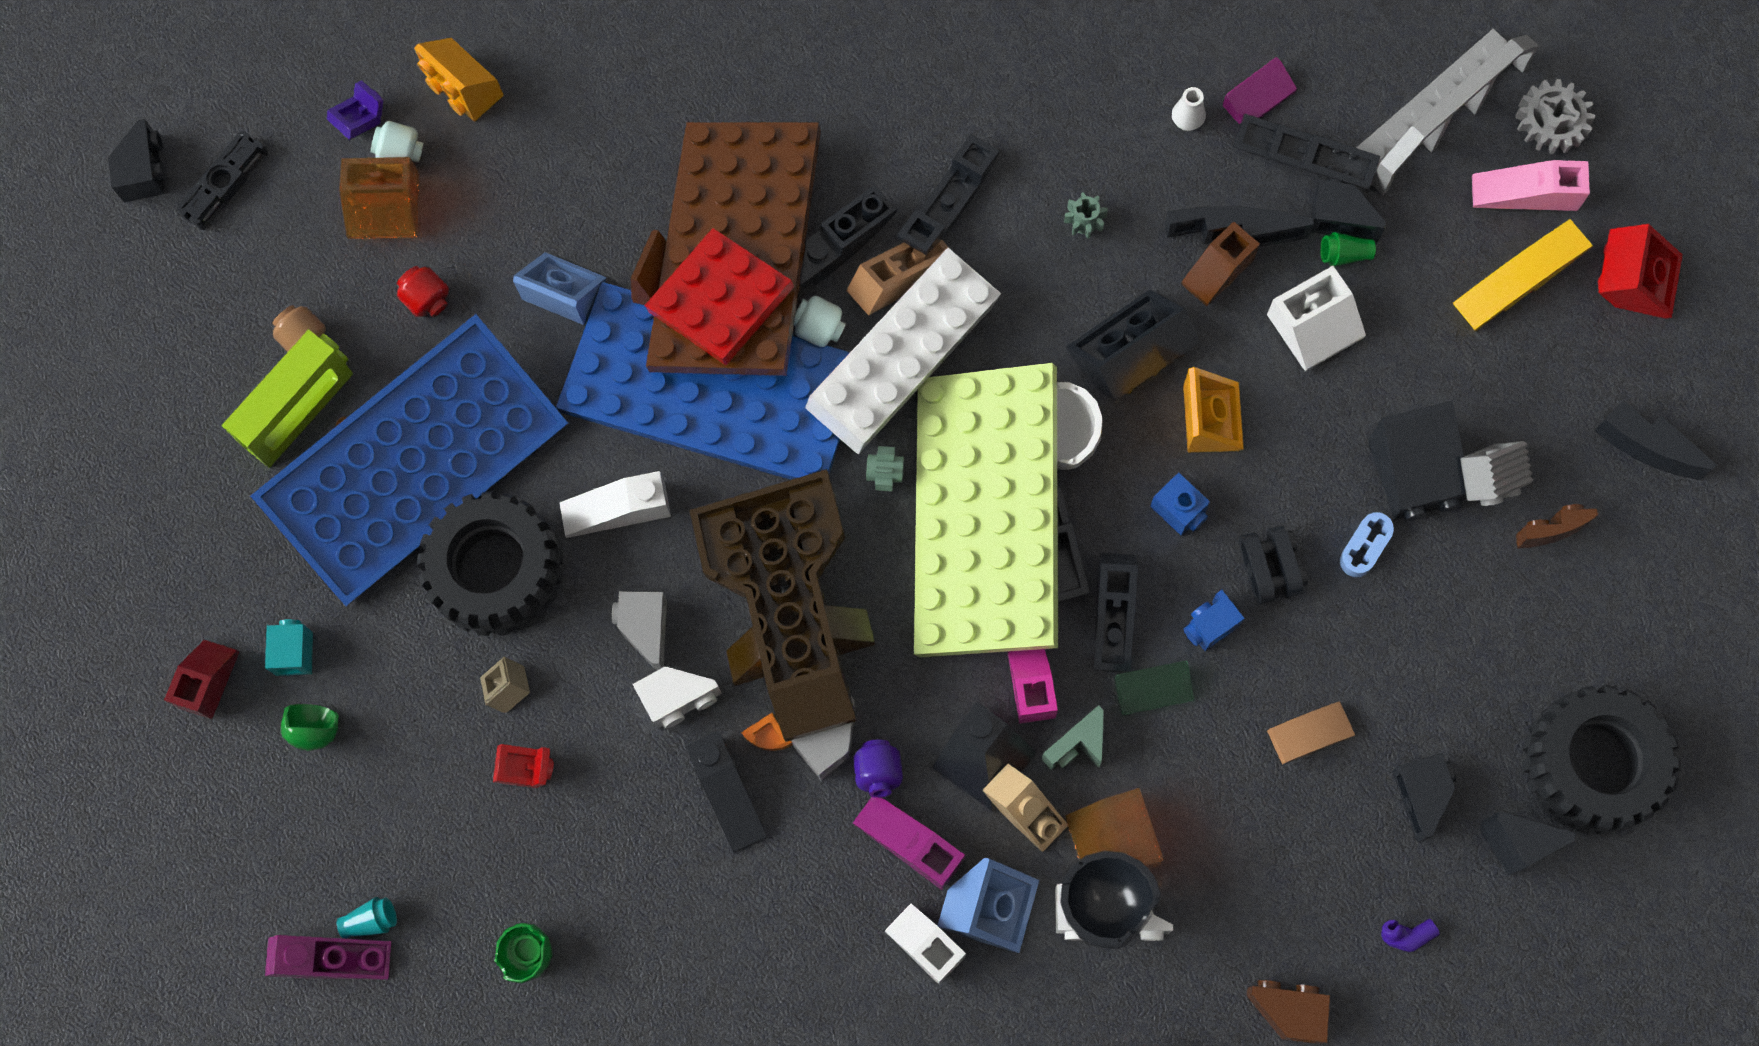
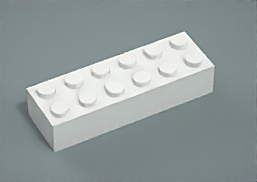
(902, 350)

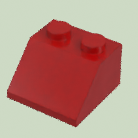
(1640, 271)

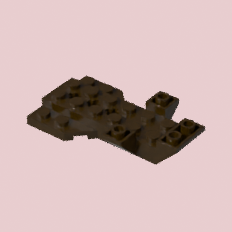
(794, 631)

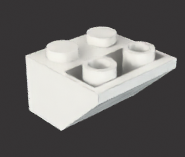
(1317, 318)

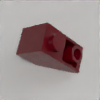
(202, 679)

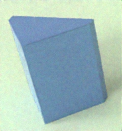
(559, 287)

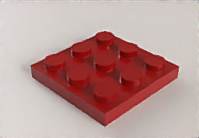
(719, 296)

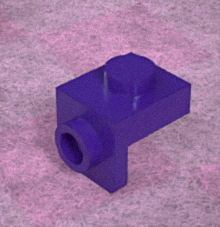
(358, 112)

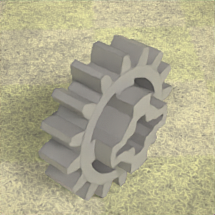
(1555, 116)

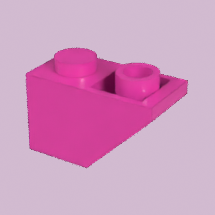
(1032, 685)

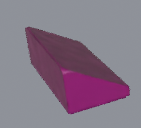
(1260, 91)

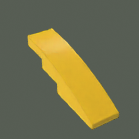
(1522, 274)

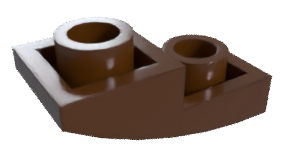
(1564, 524)

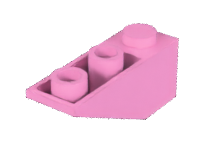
(1533, 186)

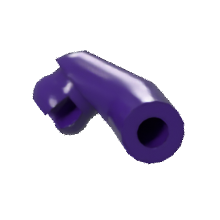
(1407, 938)

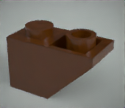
(1221, 263)
(1293, 1014)

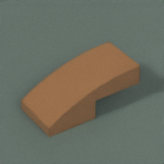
(1310, 732)

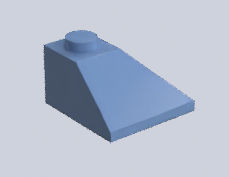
(990, 905)

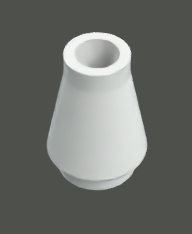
(1189, 110)

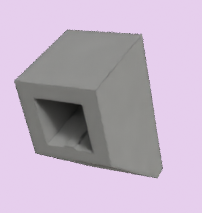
(826, 749)

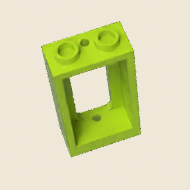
(289, 397)

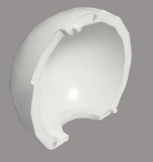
(1077, 425)

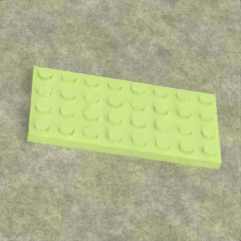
(987, 512)

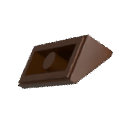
(648, 270)

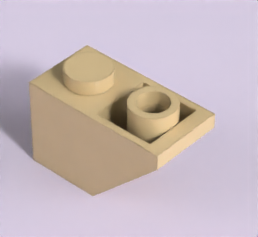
(1025, 807)

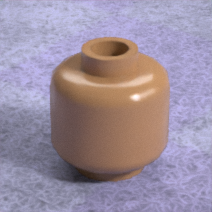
(293, 324)

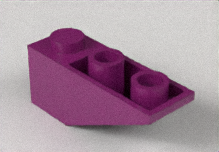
(910, 841)
(327, 958)

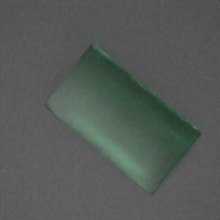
(1154, 687)

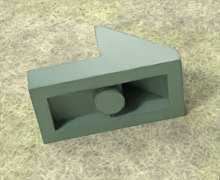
(1085, 735)

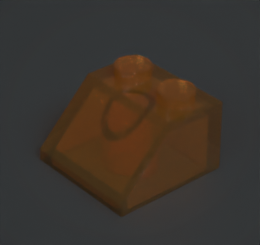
(1116, 826)

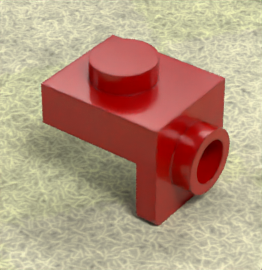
(522, 766)

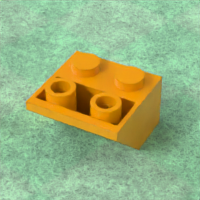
(458, 76)

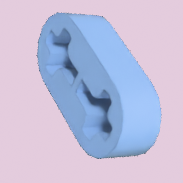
(1373, 548)

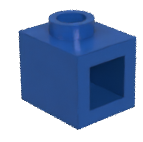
(1181, 505)

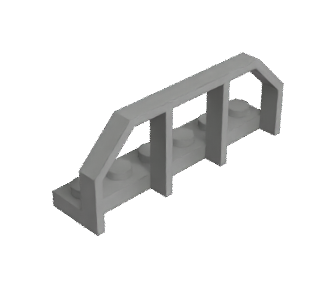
(1431, 110)

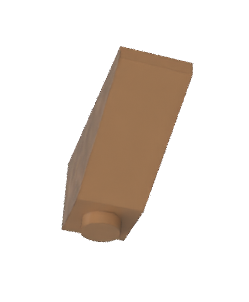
(890, 275)

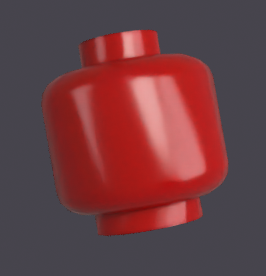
(422, 291)

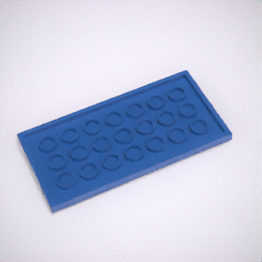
(723, 416)
(407, 453)

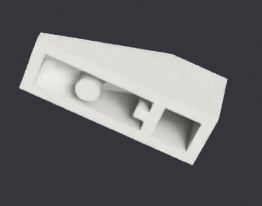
(616, 505)

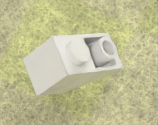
(673, 693)
(925, 943)

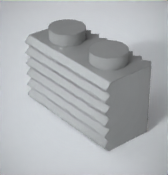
(1496, 472)

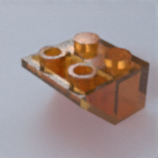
(379, 197)

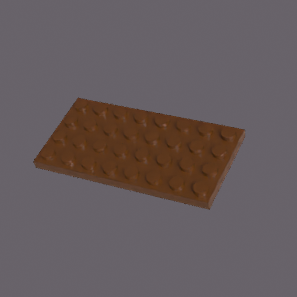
(758, 192)

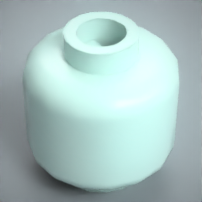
(396, 141)
(818, 321)

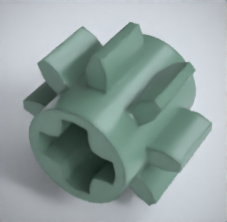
(1077, 218)
(885, 468)

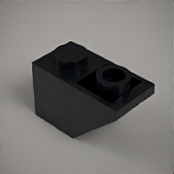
(136, 164)

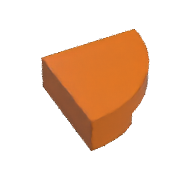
(766, 734)

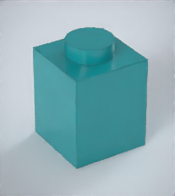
(289, 648)

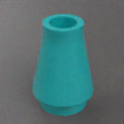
(370, 918)

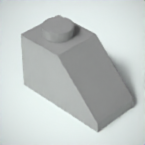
(643, 623)

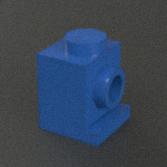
(1213, 621)

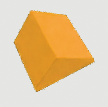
(1212, 412)

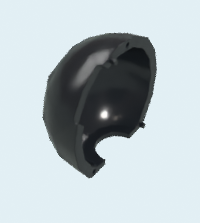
(1109, 898)

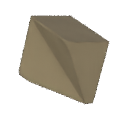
(504, 685)

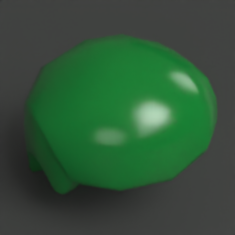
(309, 726)
(523, 952)

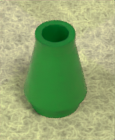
(1345, 249)

